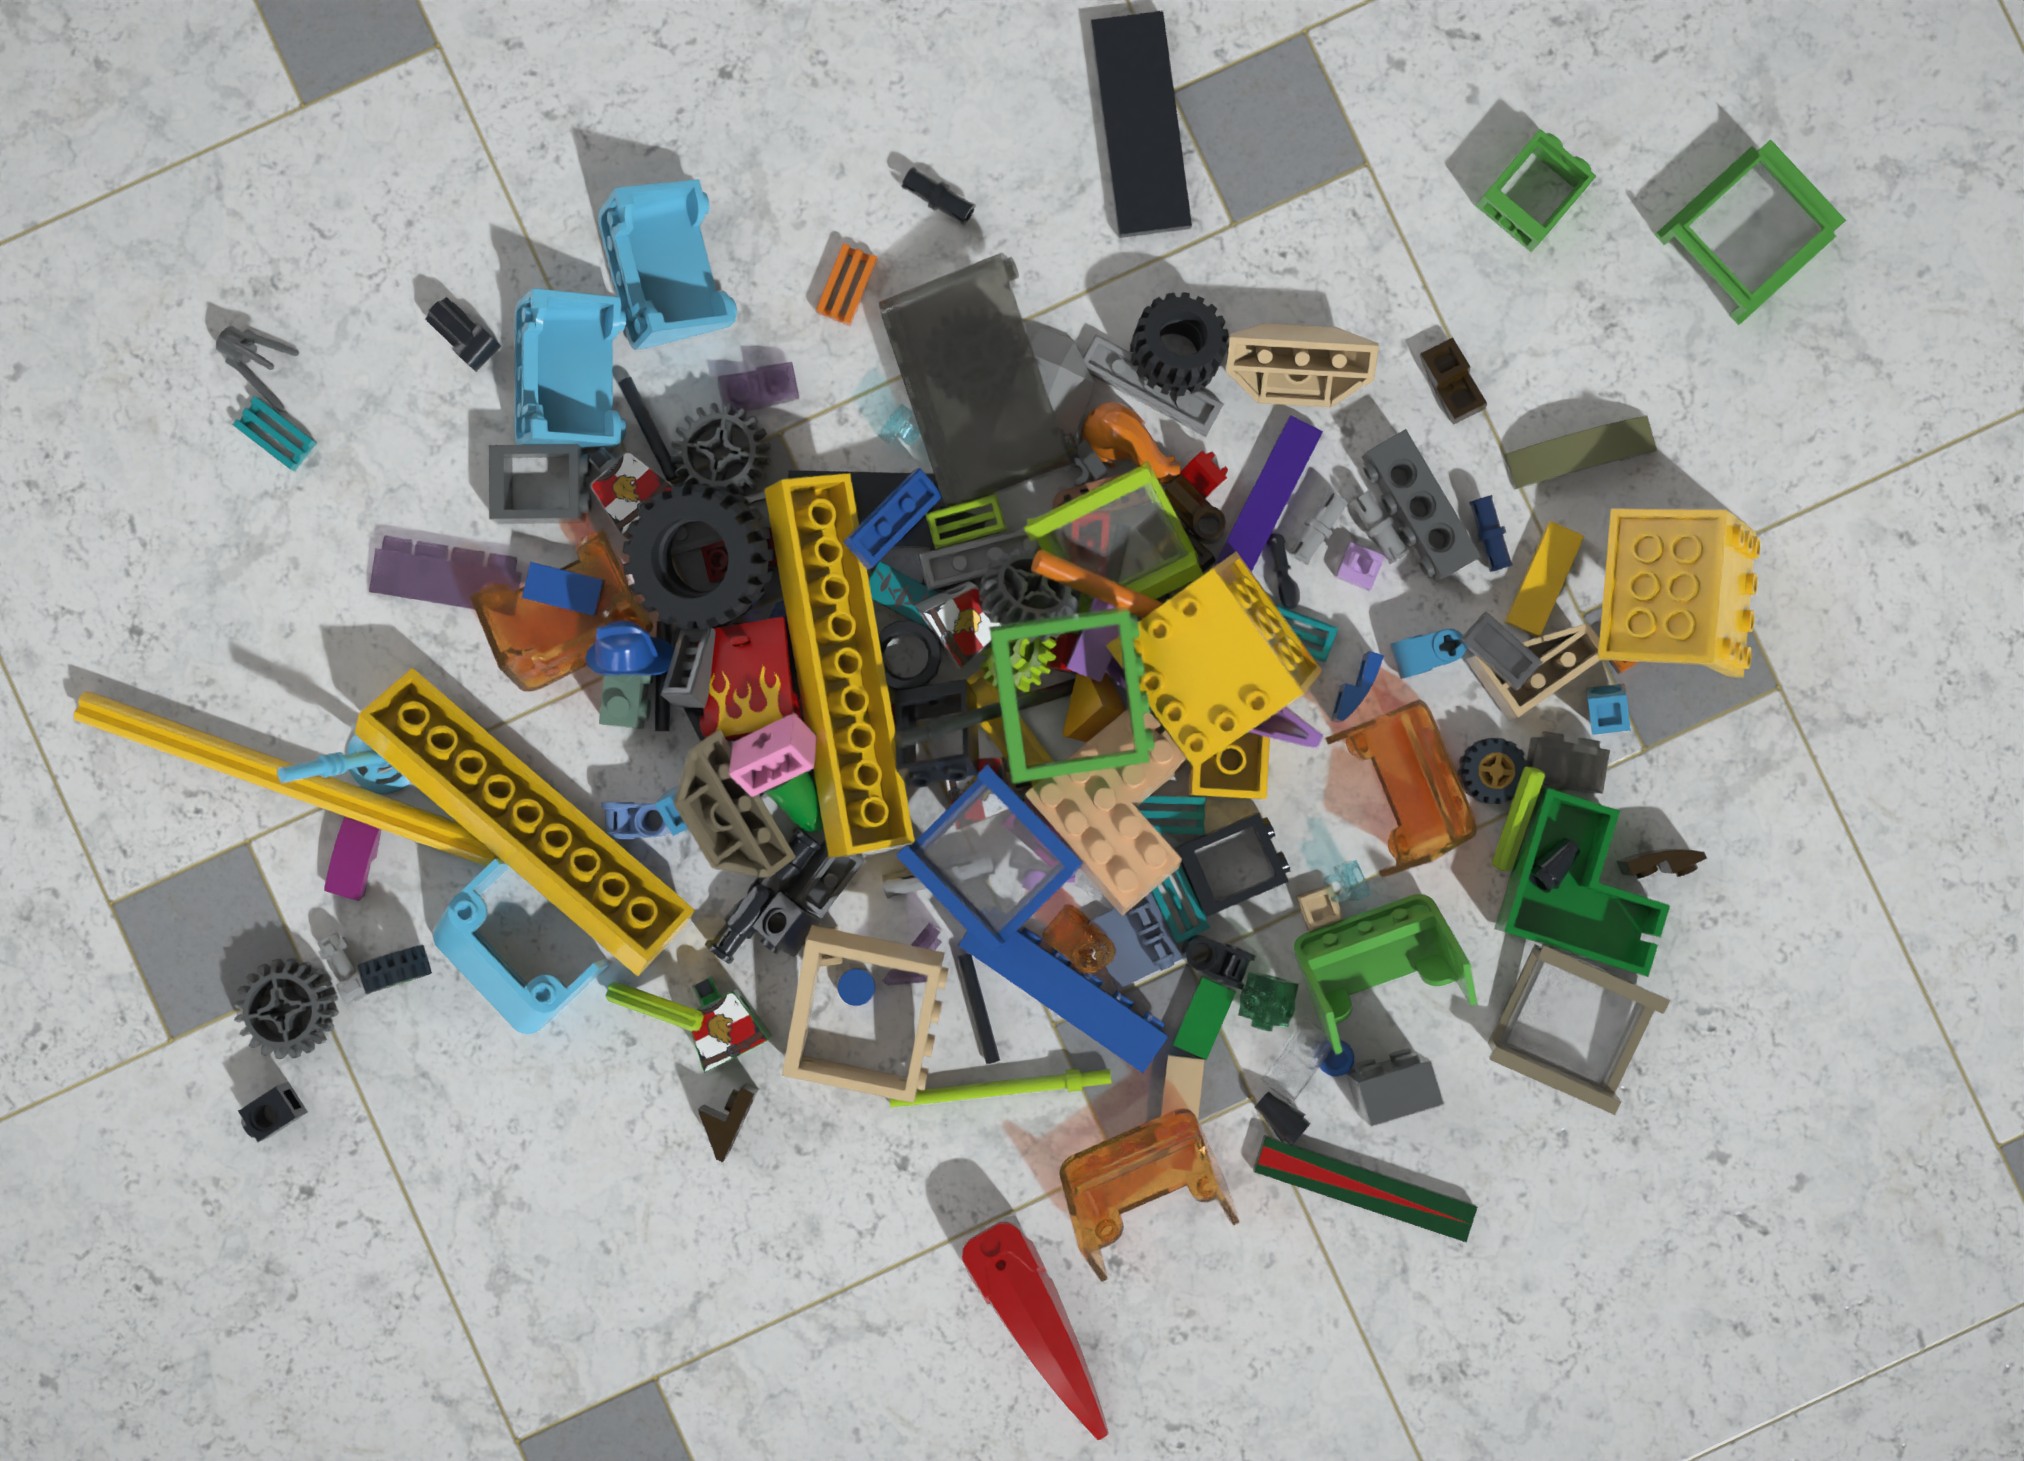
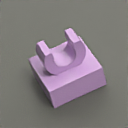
(1359, 566)

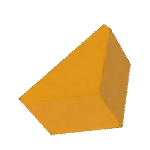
(1091, 707)

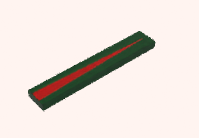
(1365, 1188)

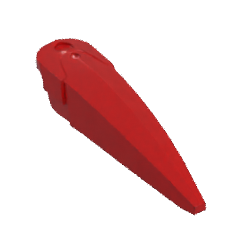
(1028, 1304)

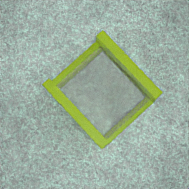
(1122, 534)

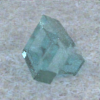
(899, 427)

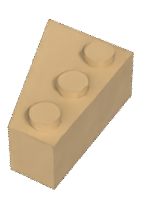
(1563, 657)

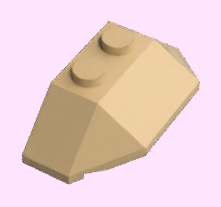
(1300, 363)

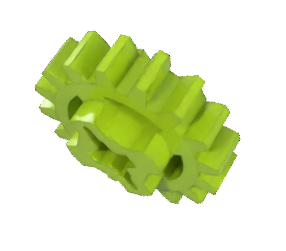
(1027, 662)

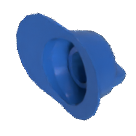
(628, 650)

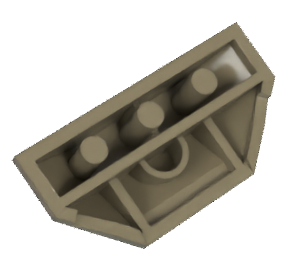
(723, 818)

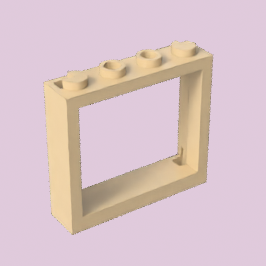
(878, 952)

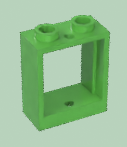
(1514, 218)

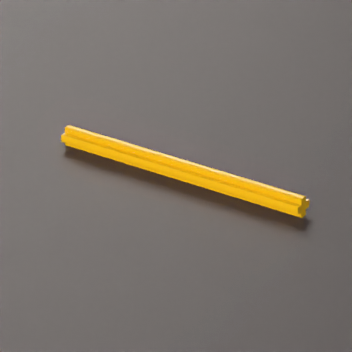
(263, 771)

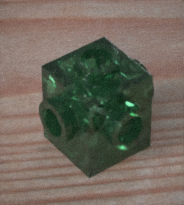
(1268, 1001)

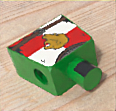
(727, 1027)

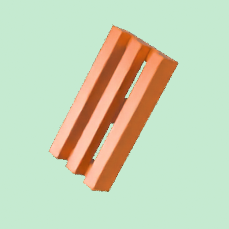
(857, 256)

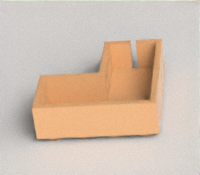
(1099, 815)

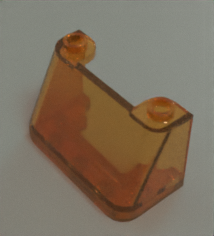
(546, 642)

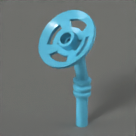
(338, 763)

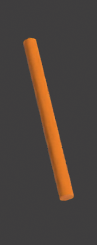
(1093, 584)

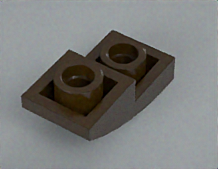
(1669, 861)

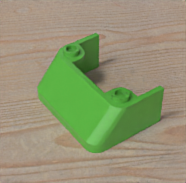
(1375, 950)

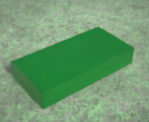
(1203, 1018)

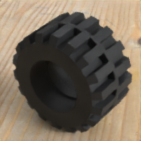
(1182, 317)

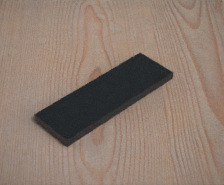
(1141, 124)

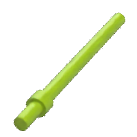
(1072, 1080)

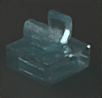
(1351, 881)

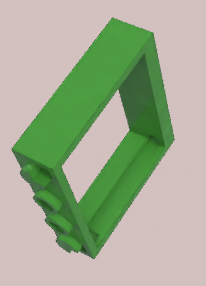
(1137, 699)

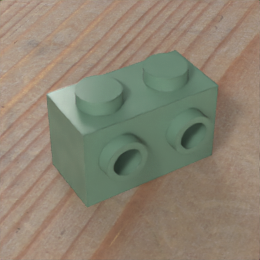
(625, 700)

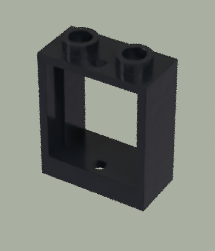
(932, 702)
(1196, 876)

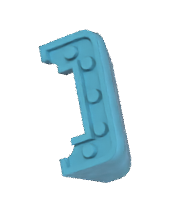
(662, 263)
(566, 369)

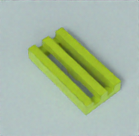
(969, 536)

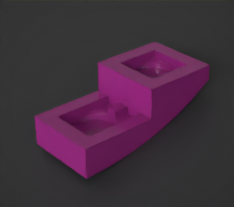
(351, 859)

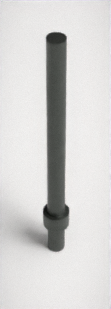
(934, 729)

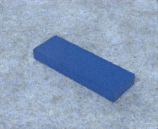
(893, 518)

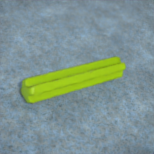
(1518, 818)
(654, 1006)

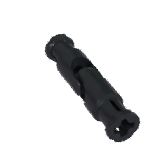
(749, 909)

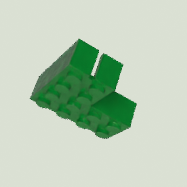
(1581, 913)

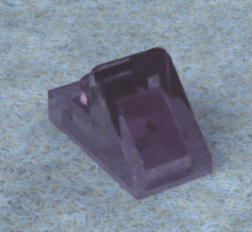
(926, 939)

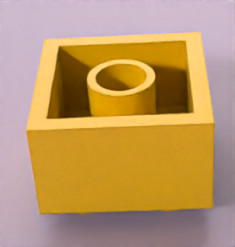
(1234, 771)

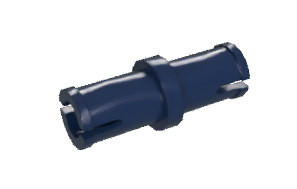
(1491, 533)

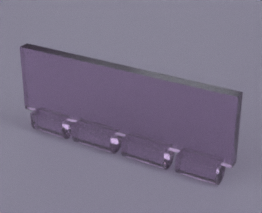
(434, 578)

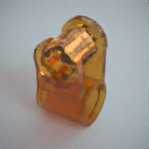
(1076, 937)

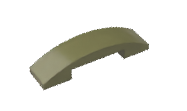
(1580, 451)

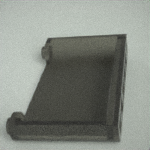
(975, 382)

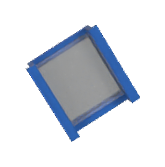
(990, 860)

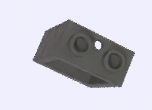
(501, 484)

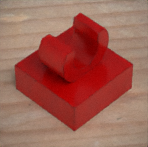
(1204, 474)

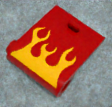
(749, 681)

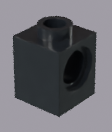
(789, 914)
(283, 1101)

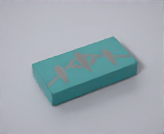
(898, 592)

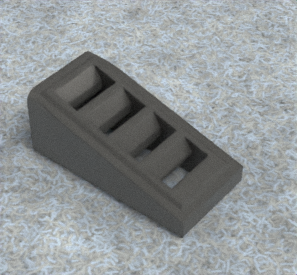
(692, 690)

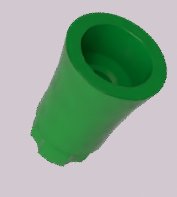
(799, 801)

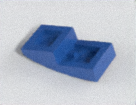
(1351, 696)

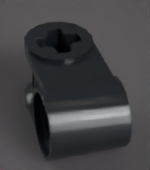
(1223, 962)

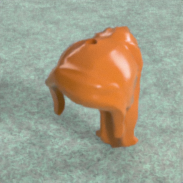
(1121, 434)

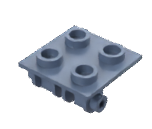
(1140, 941)

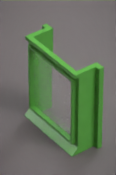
(1755, 226)

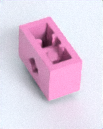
(772, 755)

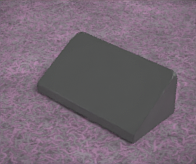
(824, 880)

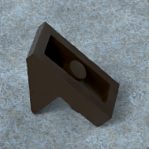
(724, 1128)

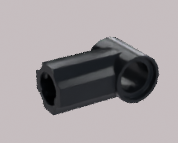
(468, 339)

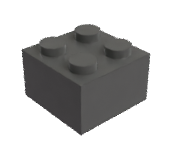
(1394, 1087)

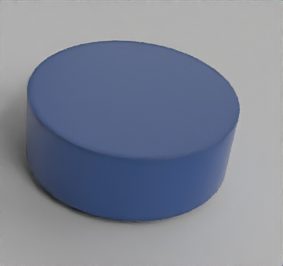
(856, 986)
(1340, 1063)

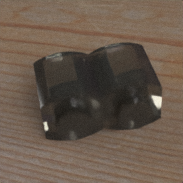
(1568, 764)

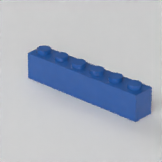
(1074, 996)

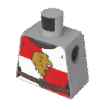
(624, 486)
(958, 621)

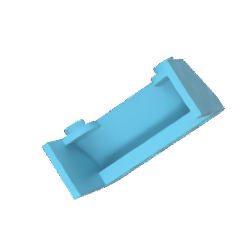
(521, 1004)

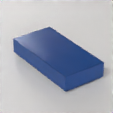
(563, 589)

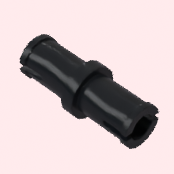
(938, 196)

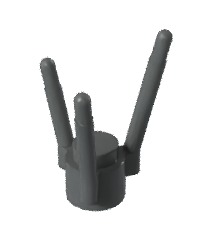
(241, 347)

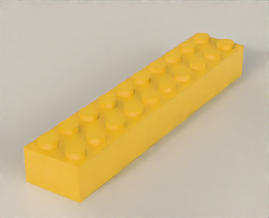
(838, 665)
(523, 820)

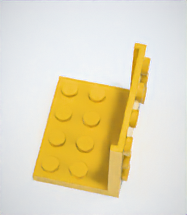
(1679, 588)
(1219, 660)

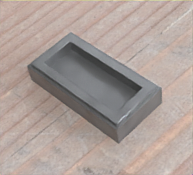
(1500, 651)

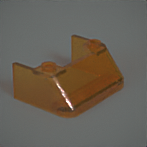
(1417, 783)
(1137, 1170)

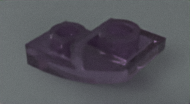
(759, 388)

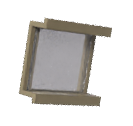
(1573, 1026)

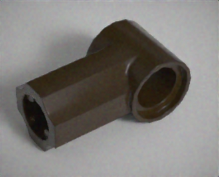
(1193, 507)

